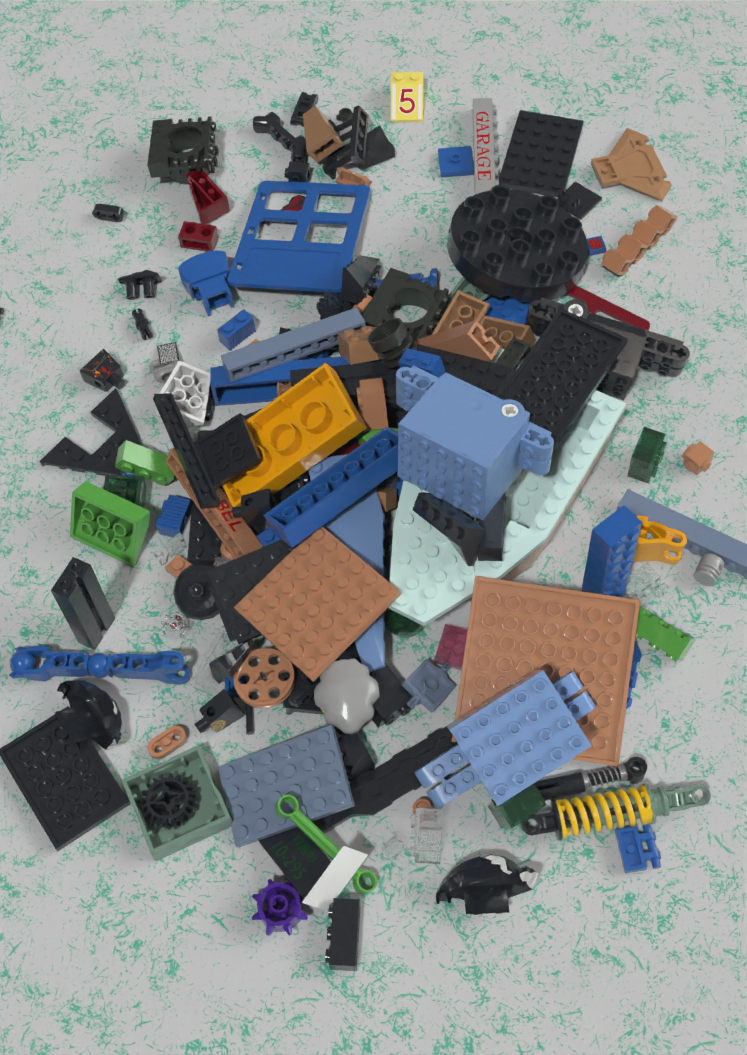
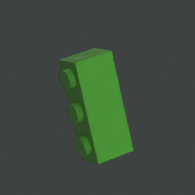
(144, 462)

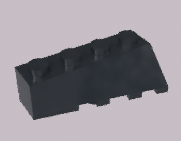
(359, 278)
(452, 523)

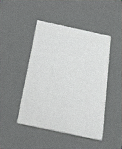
(335, 878)

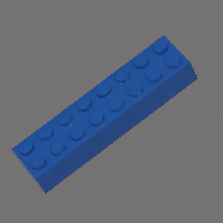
(335, 488)
(612, 554)

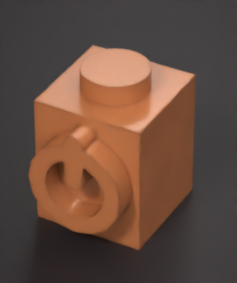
(697, 457)

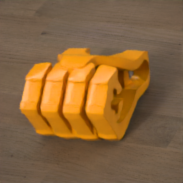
(658, 548)

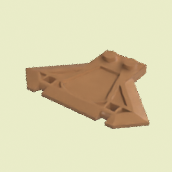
(632, 166)

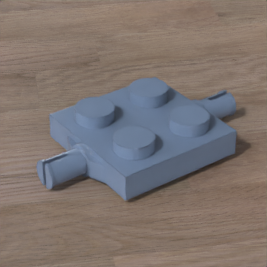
(428, 685)

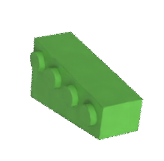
(662, 635)

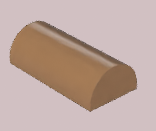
(462, 311)

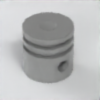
(708, 569)

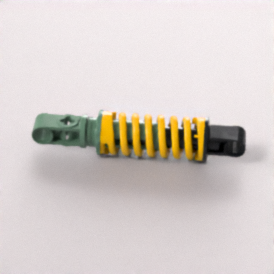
(614, 809)

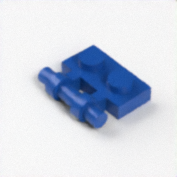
(631, 849)

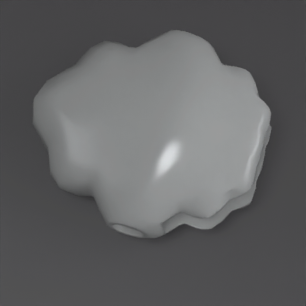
(347, 695)

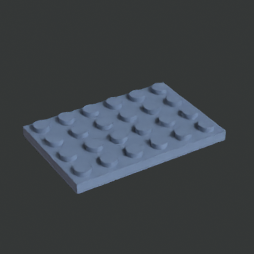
(301, 767)

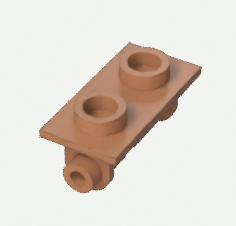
(347, 177)

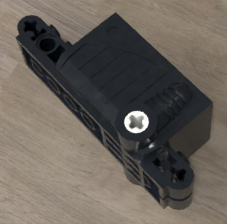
(642, 349)

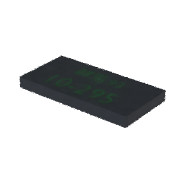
(297, 858)

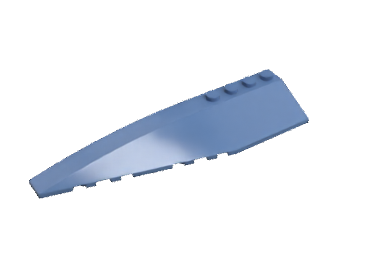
(363, 533)

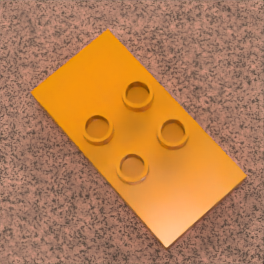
(297, 432)

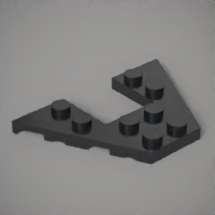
(102, 462)

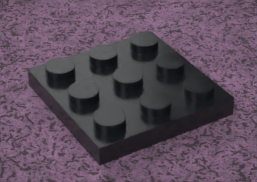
(228, 451)

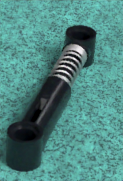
(578, 782)

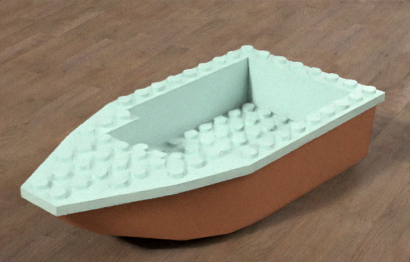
(432, 571)

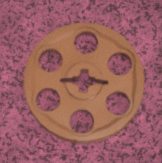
(272, 673)

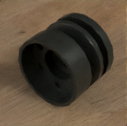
(391, 341)

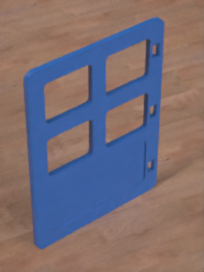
(297, 262)

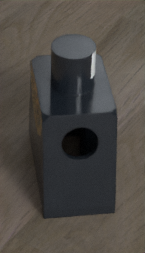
(219, 713)

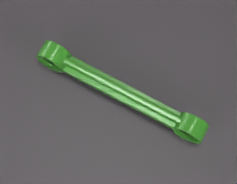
(321, 840)

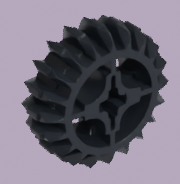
(160, 803)

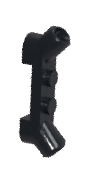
(271, 124)

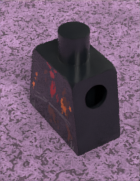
(103, 372)

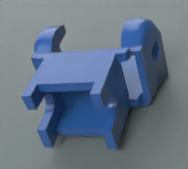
(208, 274)

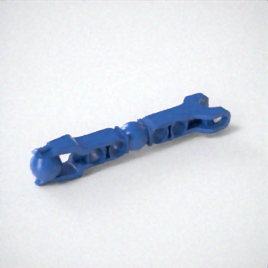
(99, 665)

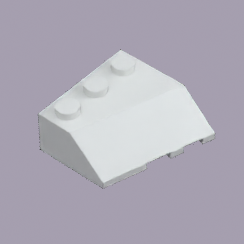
(190, 390)

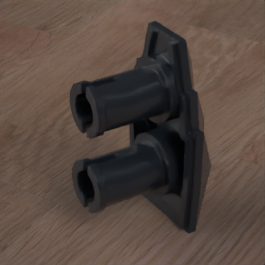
(146, 278)

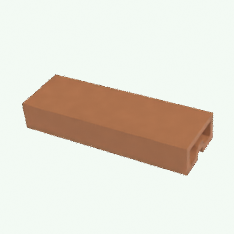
(464, 340)

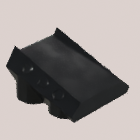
(228, 663)

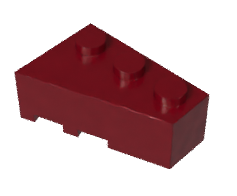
(207, 197)

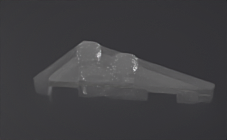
(203, 677)

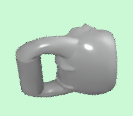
(161, 373)

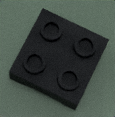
(377, 147)

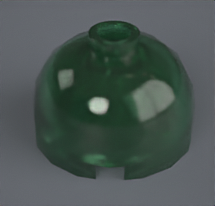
(401, 625)

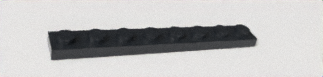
(186, 451)

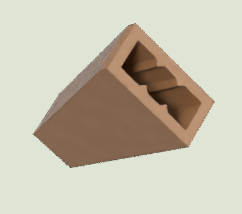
(319, 135)

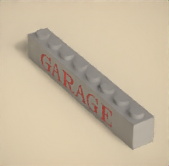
(484, 145)

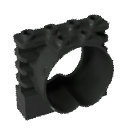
(171, 138)
(399, 291)

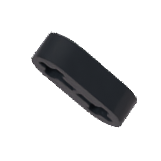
(108, 212)

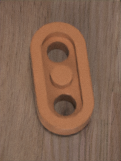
(166, 742)

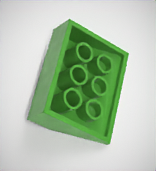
(108, 523)

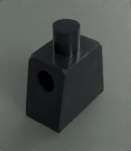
(255, 506)

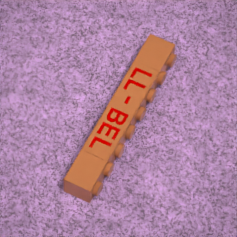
(232, 531)

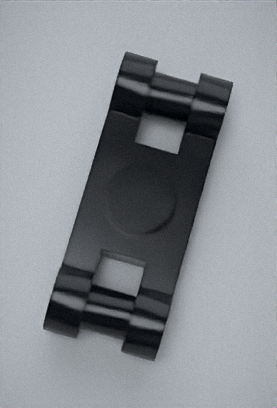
(304, 104)

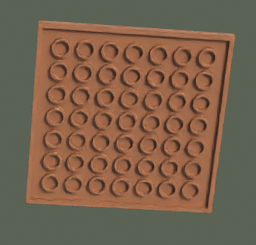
(556, 631)

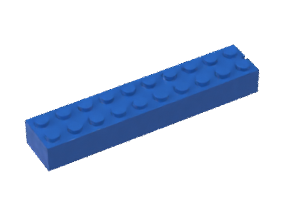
(262, 385)

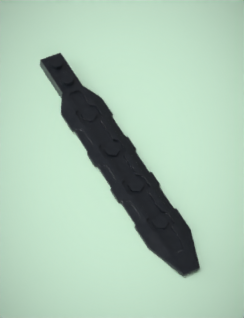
(389, 781)

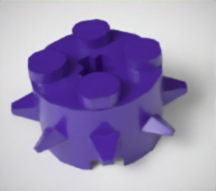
(268, 912)

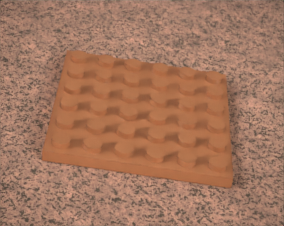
(317, 602)

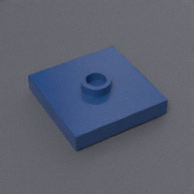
(455, 161)

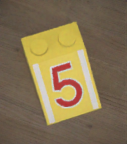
(407, 96)

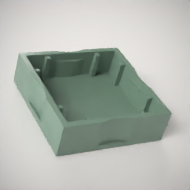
(210, 813)

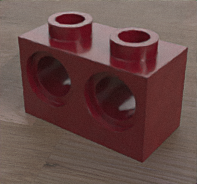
(198, 236)

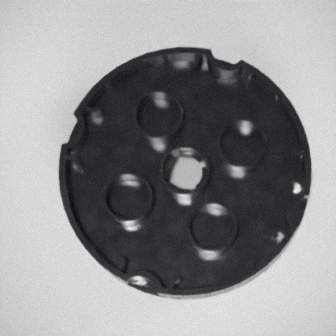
(517, 244)

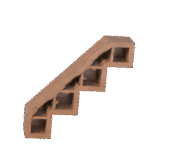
(644, 237)

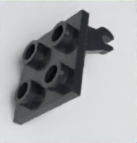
(578, 200)

